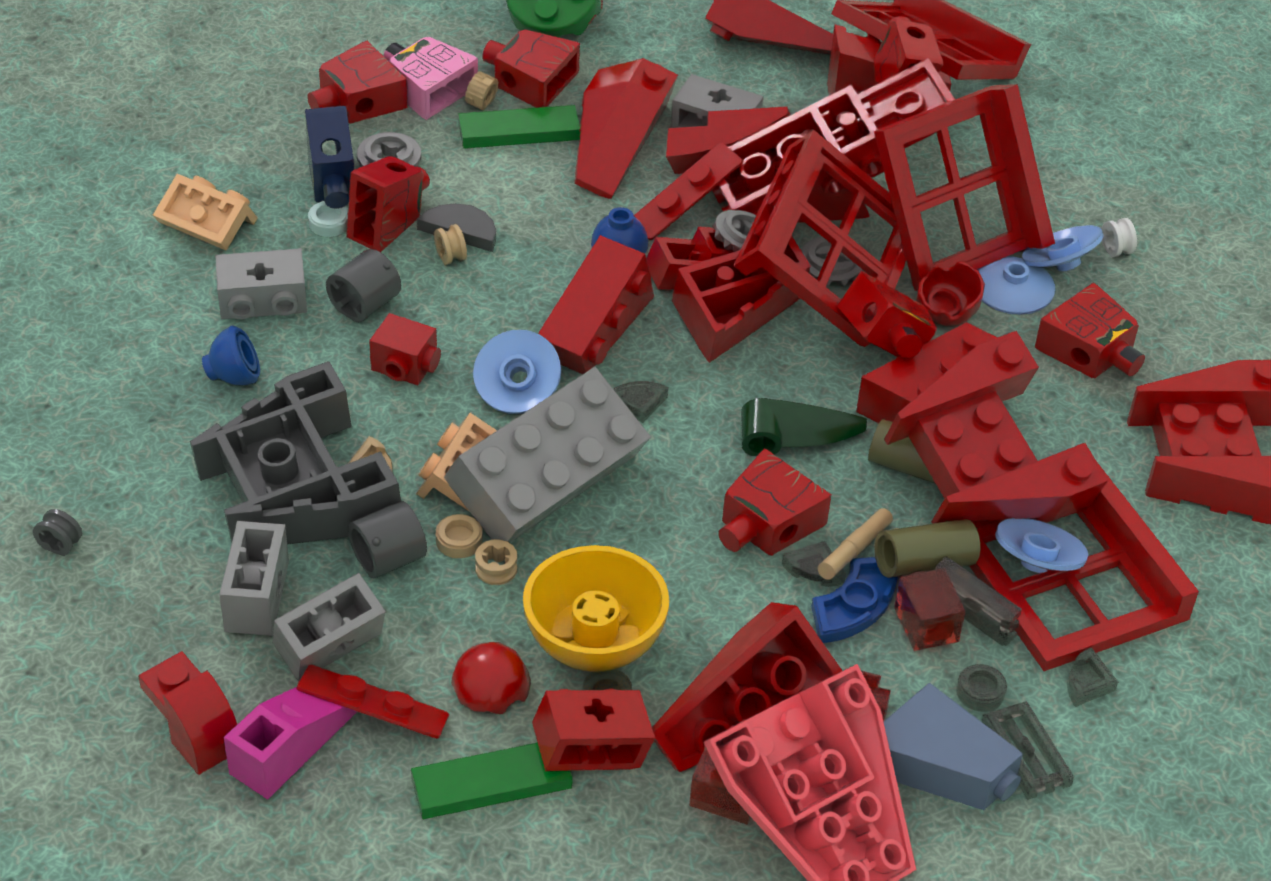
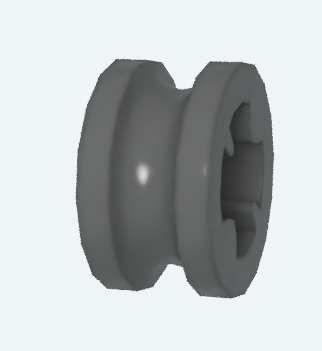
(57, 532)

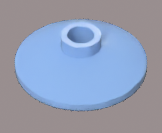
(1067, 250)
(1016, 287)
(514, 353)
(1041, 545)

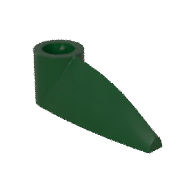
(782, 423)

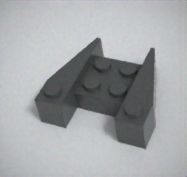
(285, 468)

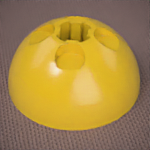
(595, 607)

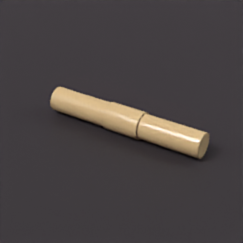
(855, 544)

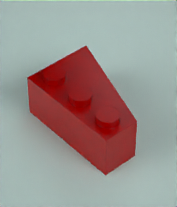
(853, 61)
(598, 304)
(726, 305)
(903, 379)

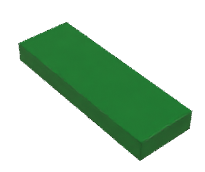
(519, 126)
(485, 780)

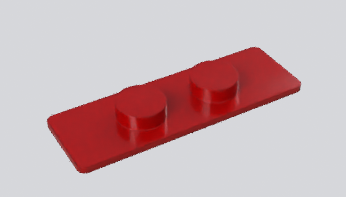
(688, 189)
(373, 701)

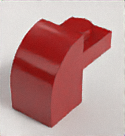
(194, 710)

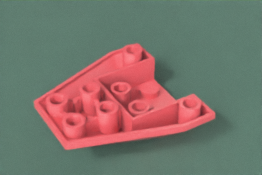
(821, 781)

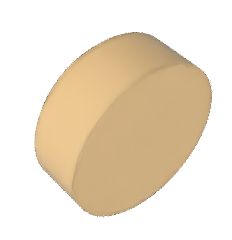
(458, 536)

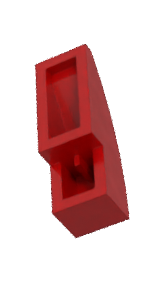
(690, 144)
(674, 253)

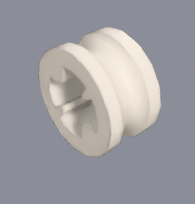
(1119, 237)

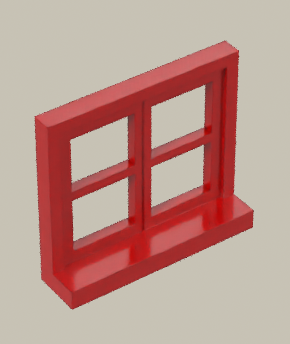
(966, 43)
(1012, 170)
(788, 202)
(1129, 547)

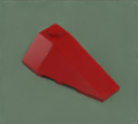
(766, 24)
(617, 119)
(755, 670)

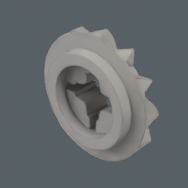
(389, 144)
(732, 228)
(816, 253)

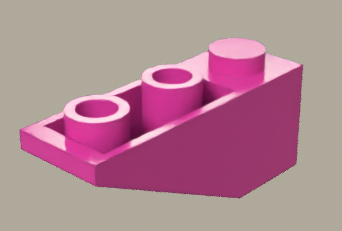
(281, 738)

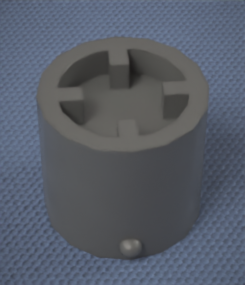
(363, 285)
(387, 539)

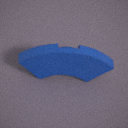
(854, 604)

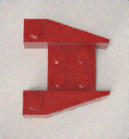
(1208, 437)
(980, 452)

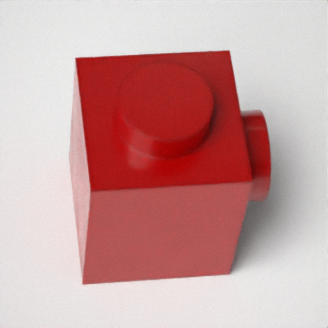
(404, 349)

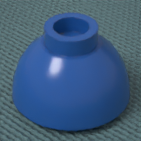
(622, 228)
(232, 358)

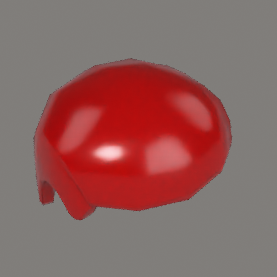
(951, 293)
(490, 678)

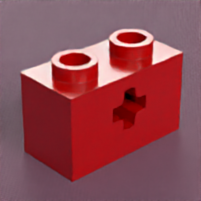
(592, 729)

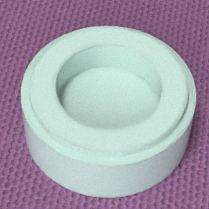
(327, 221)

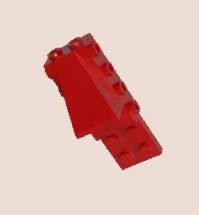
(845, 122)

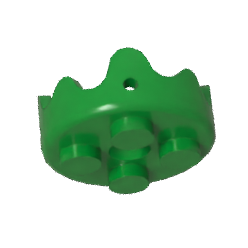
(553, 16)

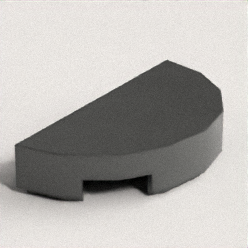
(474, 223)

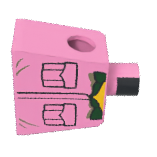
(433, 72)

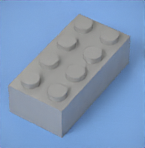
(546, 457)

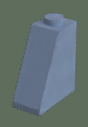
(950, 751)

